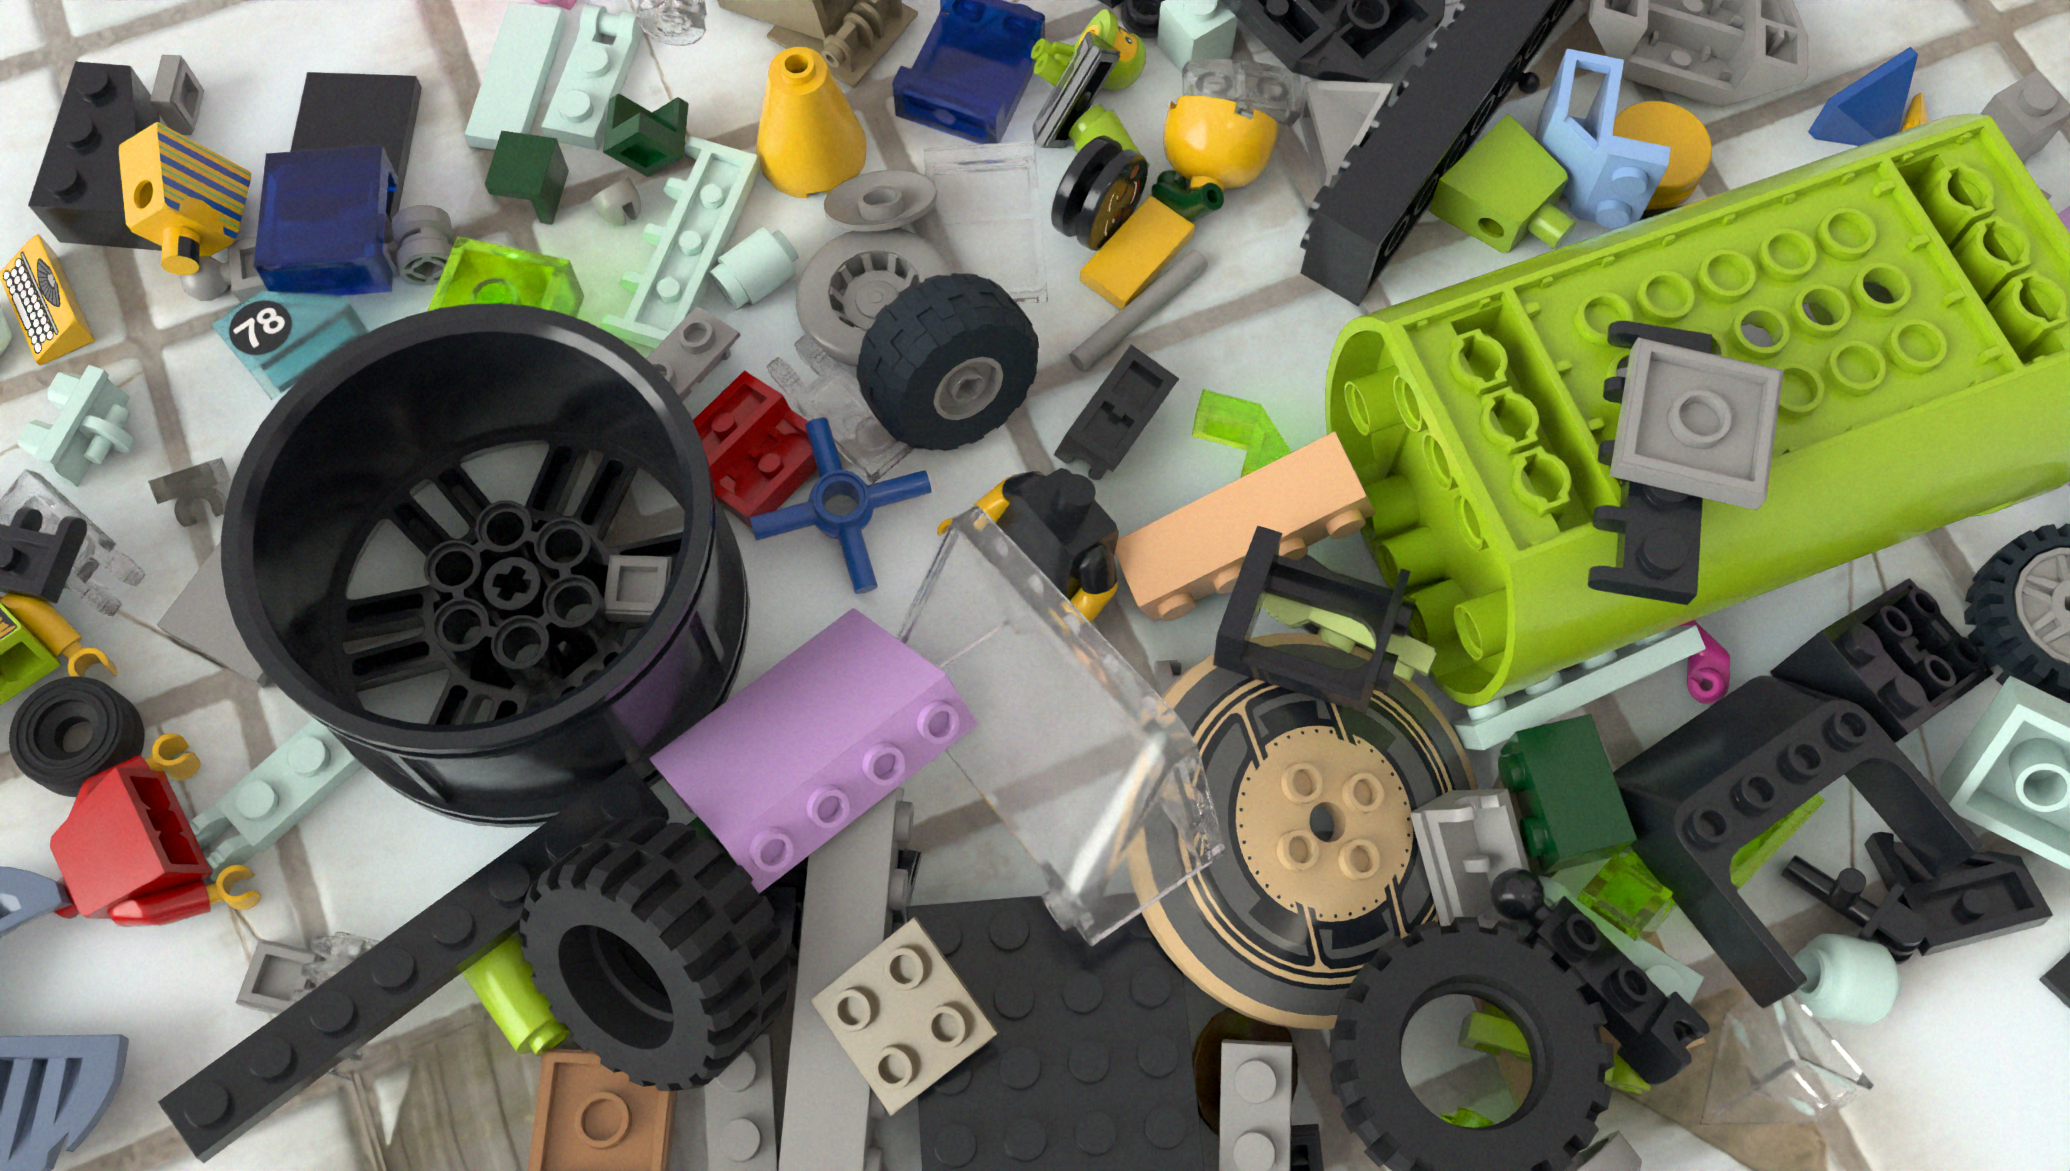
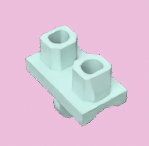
(85, 427)

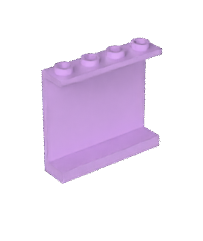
(813, 744)

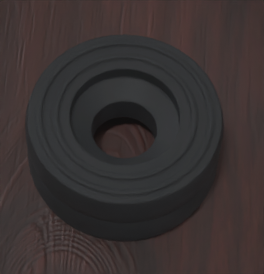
(49, 713)

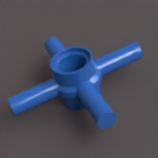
(847, 527)

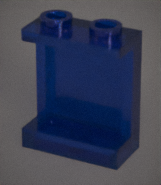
(971, 69)
(325, 221)

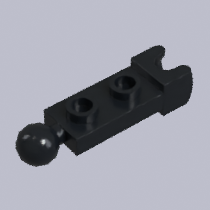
(1637, 1012)

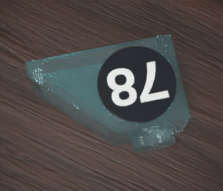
(287, 334)

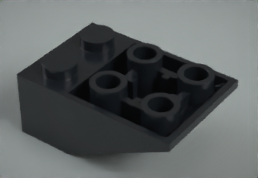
(1891, 660)

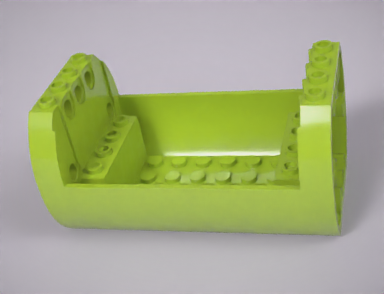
(1900, 412)

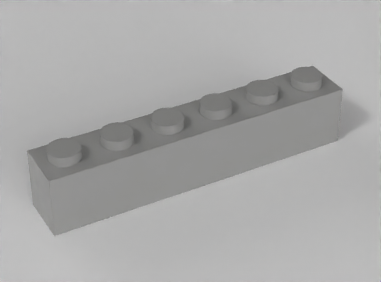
(845, 916)

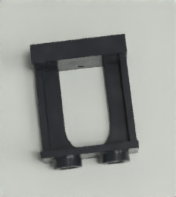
(1374, 606)

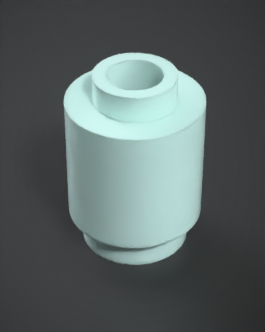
(755, 267)

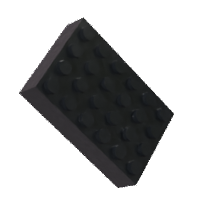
(1085, 1054)

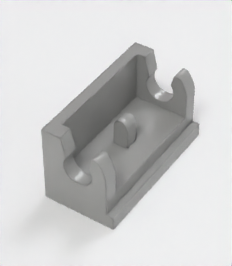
(1464, 846)

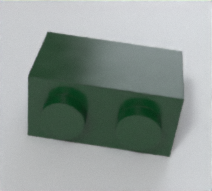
(1565, 794)

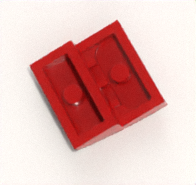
(754, 447)

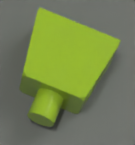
(1505, 191)

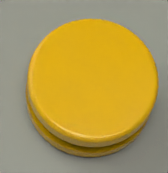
(1672, 127)

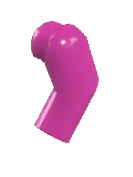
(1708, 670)

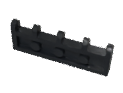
(1654, 525)
(37, 561)

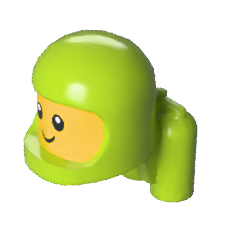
(1054, 57)

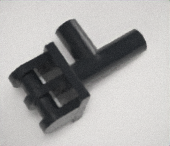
(1889, 924)

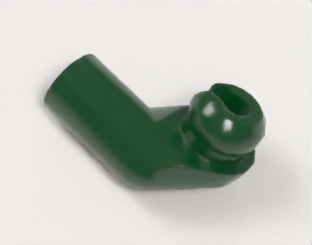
(1187, 204)

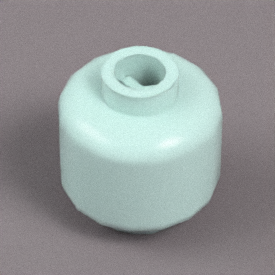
(1848, 979)

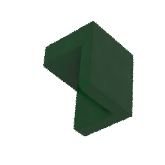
(645, 138)
(529, 170)

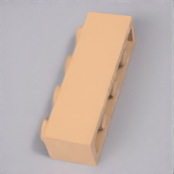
(1205, 542)

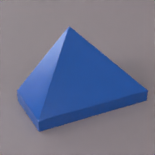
(1869, 106)

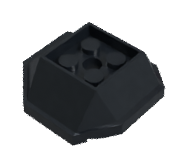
(1339, 36)

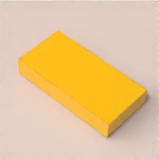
(1137, 253)

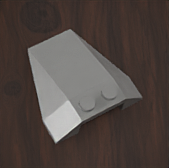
(1705, 47)

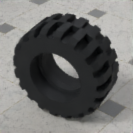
(655, 952)
(1523, 984)

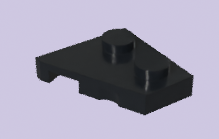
(1969, 903)

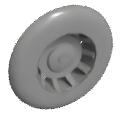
(835, 268)

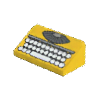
(44, 302)

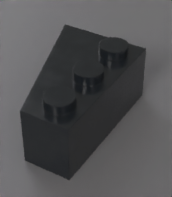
(80, 174)

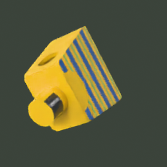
(181, 196)

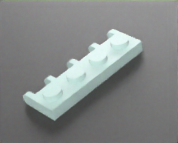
(688, 244)
(1566, 691)

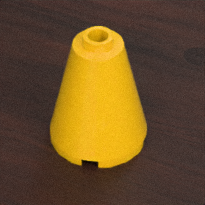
(807, 127)

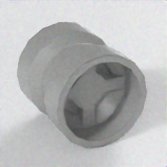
(424, 244)

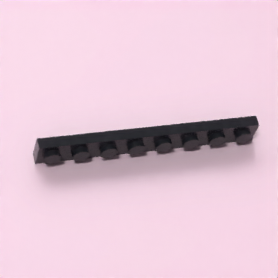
(388, 978)

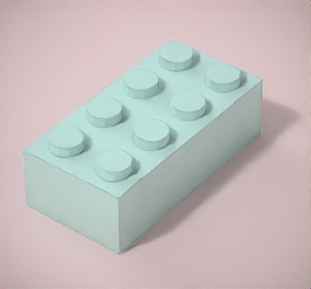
(2017, 771)

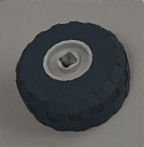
(947, 361)

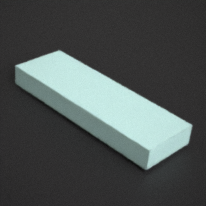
(515, 73)

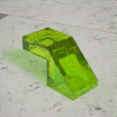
(1241, 426)
(1628, 897)

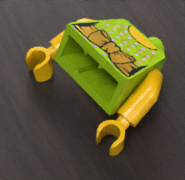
(33, 639)

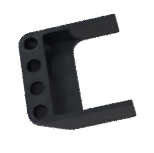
(1742, 772)

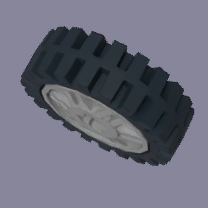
(2025, 610)

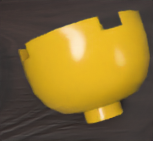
(1215, 144)

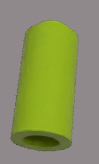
(511, 998)

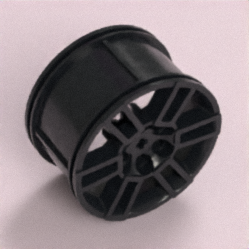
(405, 414)

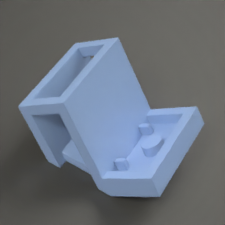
(1606, 173)

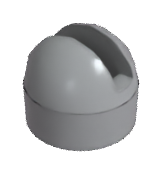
(616, 200)

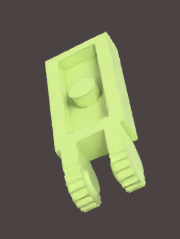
(1346, 632)

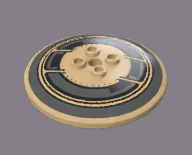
(1283, 914)

